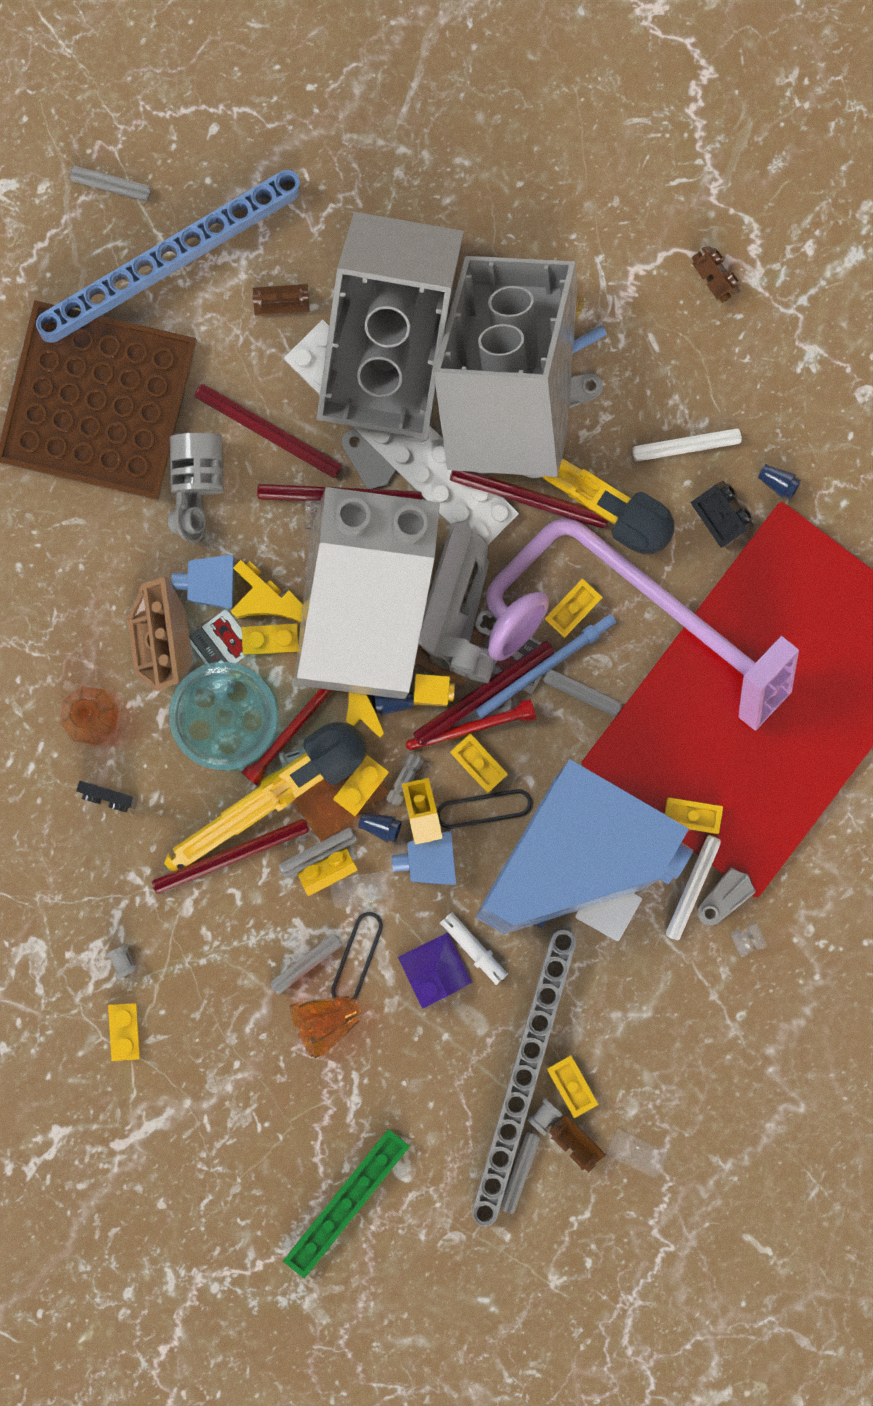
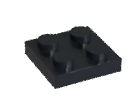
(96, 794)

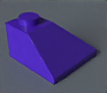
(435, 970)

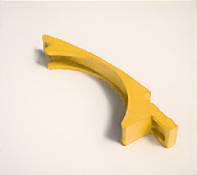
(265, 600)

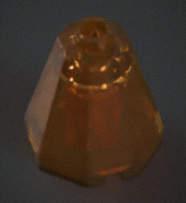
(101, 718)
(324, 1021)

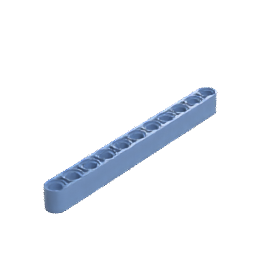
(163, 268)

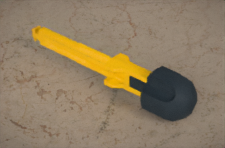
(638, 521)
(329, 754)

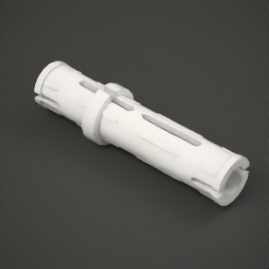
(474, 948)

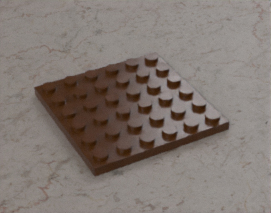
(97, 403)

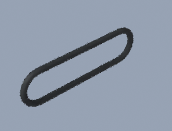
(448, 826)
(348, 949)

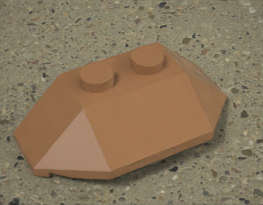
(159, 635)

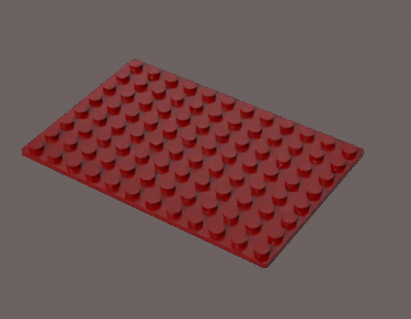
(683, 725)

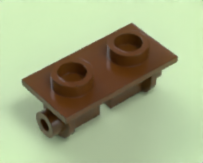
(723, 281)
(281, 299)
(570, 1135)

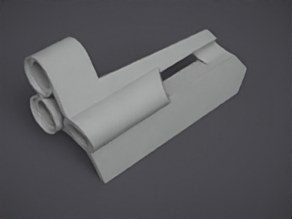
(446, 623)

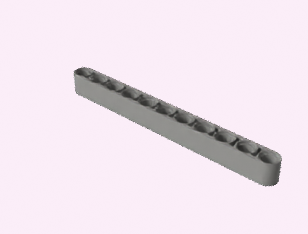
(525, 1091)

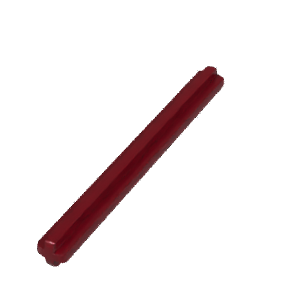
(268, 430)
(315, 493)
(528, 497)
(483, 693)
(230, 856)

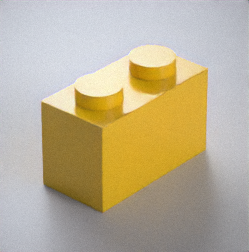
(433, 690)
(422, 811)

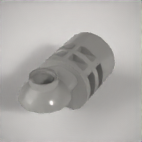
(194, 472)

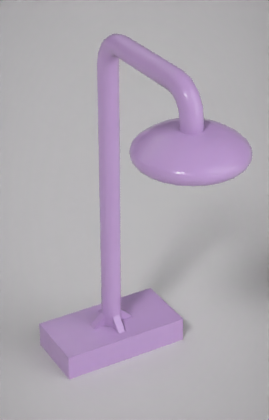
(764, 682)

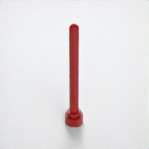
(523, 712)
(256, 770)

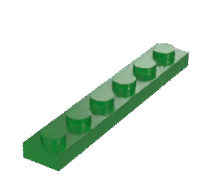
(346, 1203)

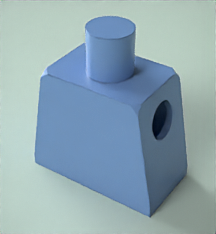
(208, 581)
(428, 861)

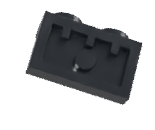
(723, 513)

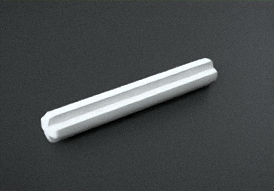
(687, 445)
(693, 887)

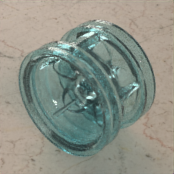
(185, 711)

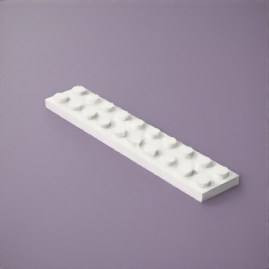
(414, 458)

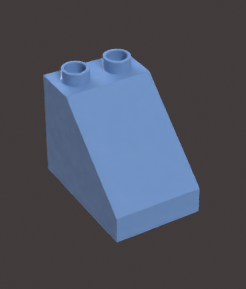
(581, 851)

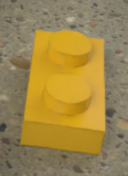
(573, 608)
(269, 639)
(478, 763)
(361, 785)
(695, 815)
(327, 871)
(124, 1031)
(572, 1086)

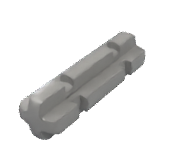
(406, 775)

